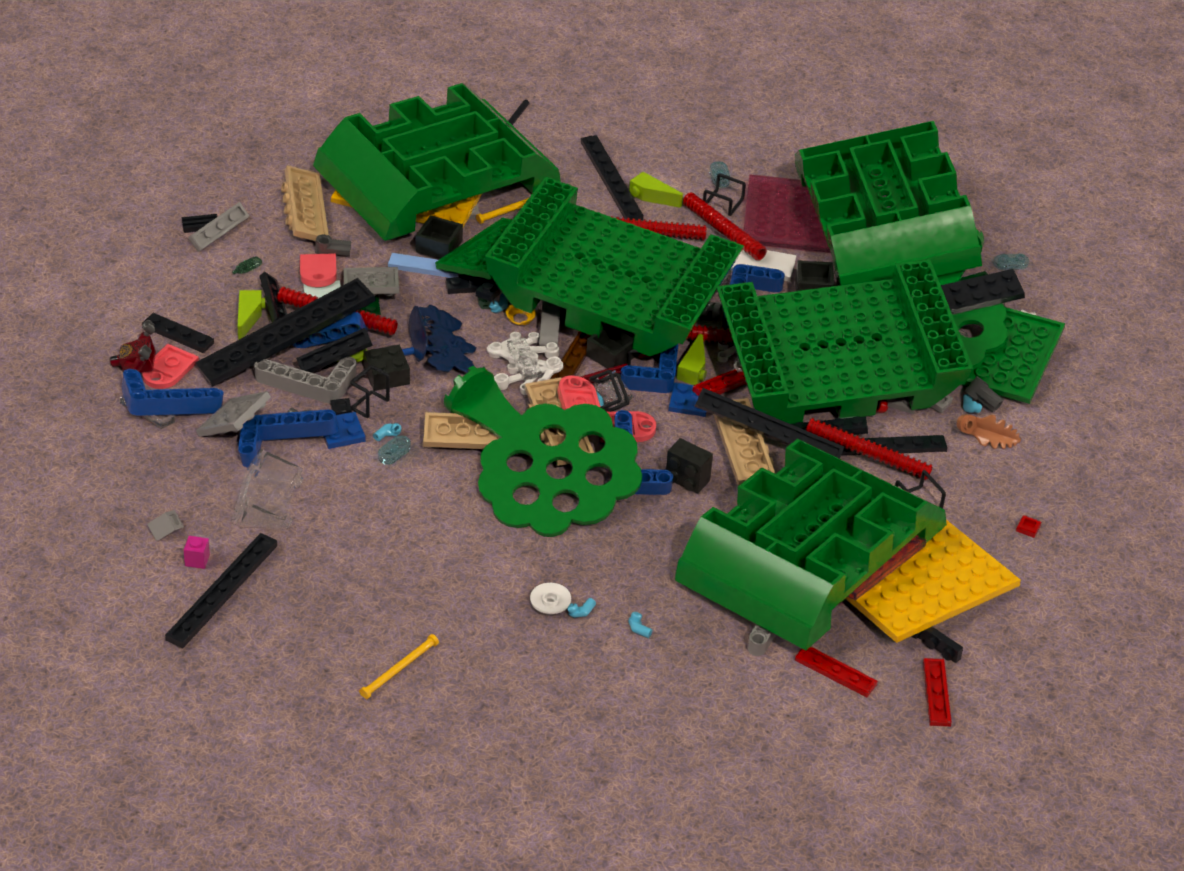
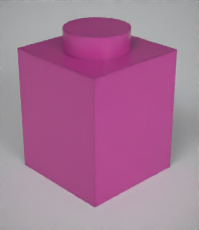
(196, 552)

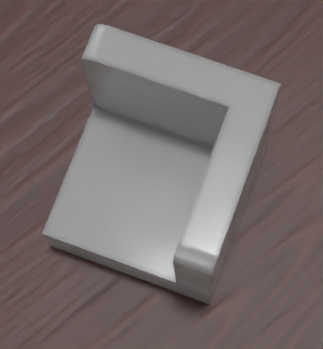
(165, 524)

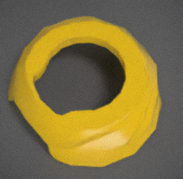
(511, 311)

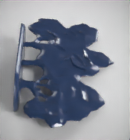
(450, 347)

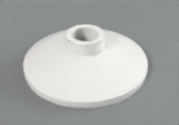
(550, 598)

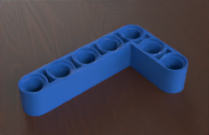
(763, 279)
(653, 379)
(167, 401)
(283, 427)
(653, 480)

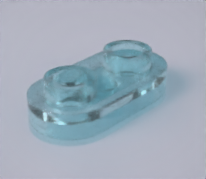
(719, 167)
(1011, 261)
(391, 450)

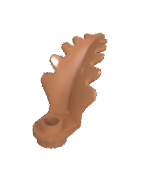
(987, 430)

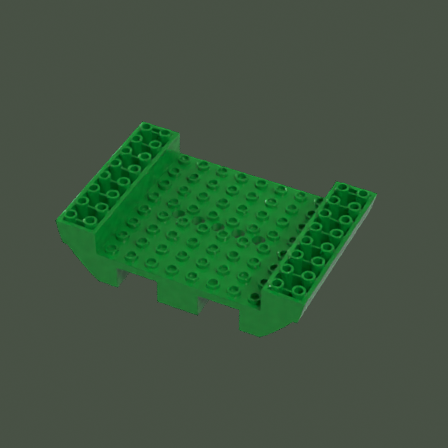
(427, 159)
(919, 184)
(606, 269)
(847, 344)
(756, 552)

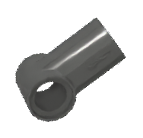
(327, 245)
(980, 391)

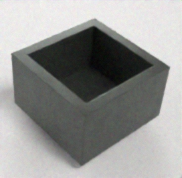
(438, 237)
(814, 275)
(611, 346)
(391, 360)
(689, 465)

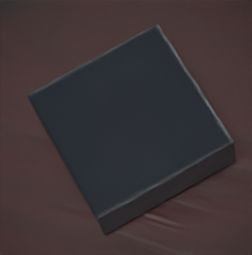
(341, 406)

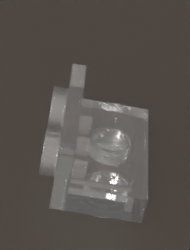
(609, 391)

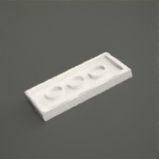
(772, 259)

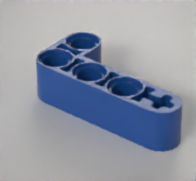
(334, 331)

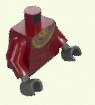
(138, 353)

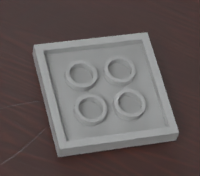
(377, 279)
(233, 414)

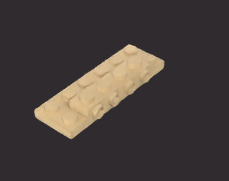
(304, 203)
(546, 392)
(454, 431)
(744, 448)

